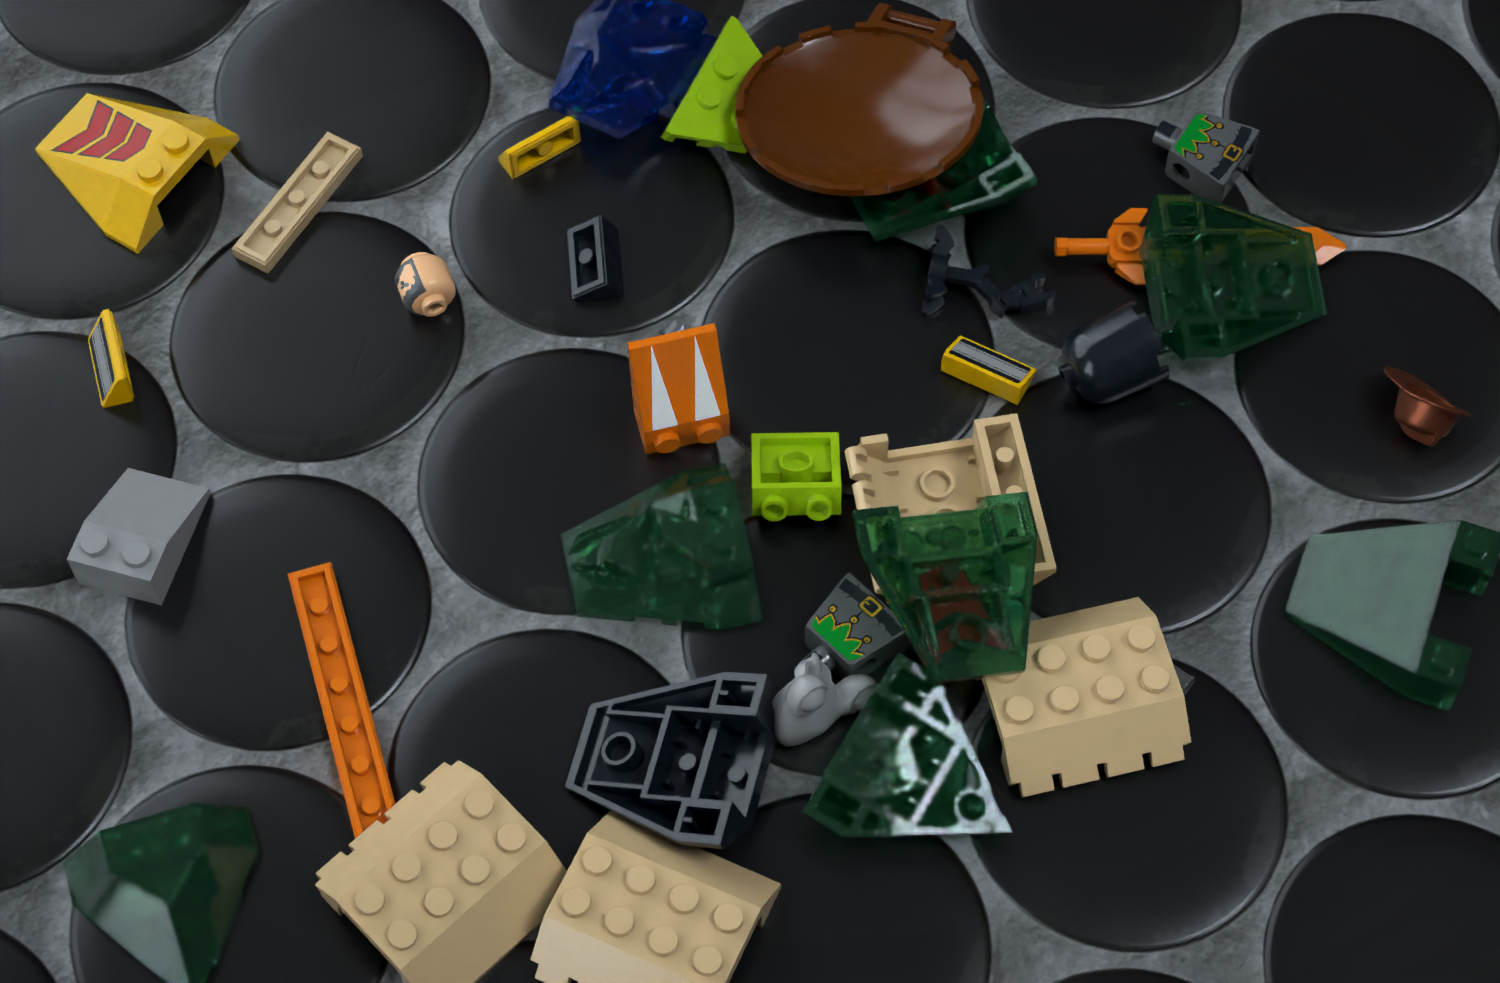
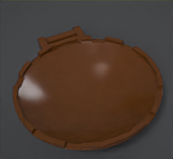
(861, 106)

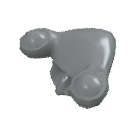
(814, 702)

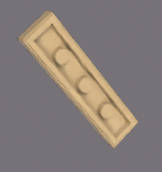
(297, 202)

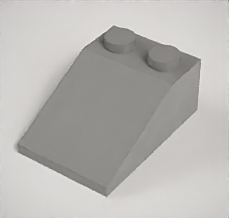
(137, 535)

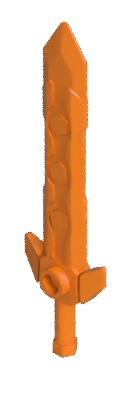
(1126, 238)

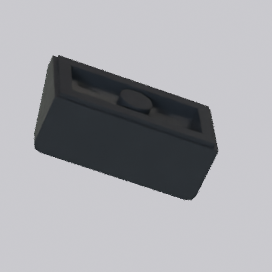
(595, 260)

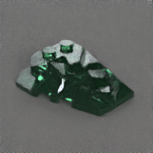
(667, 555)

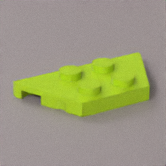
(709, 104)

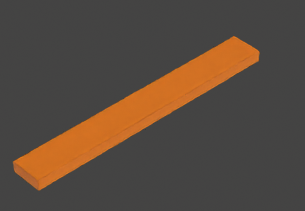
(342, 696)

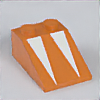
(679, 389)

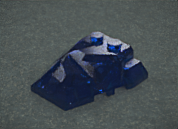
(629, 62)

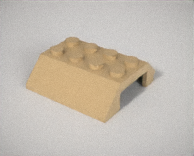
(950, 477)
(1089, 696)
(445, 879)
(648, 911)

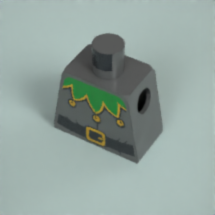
(1207, 153)
(854, 630)

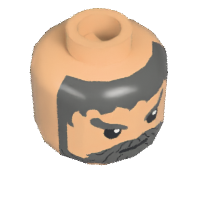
(423, 283)

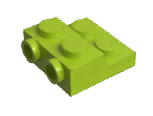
(796, 475)

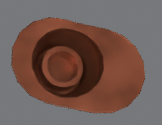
(1421, 409)

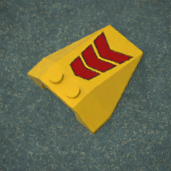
(126, 160)

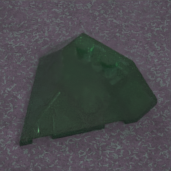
(905, 767)
(167, 885)

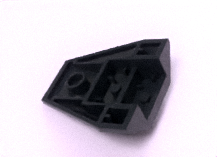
(680, 757)

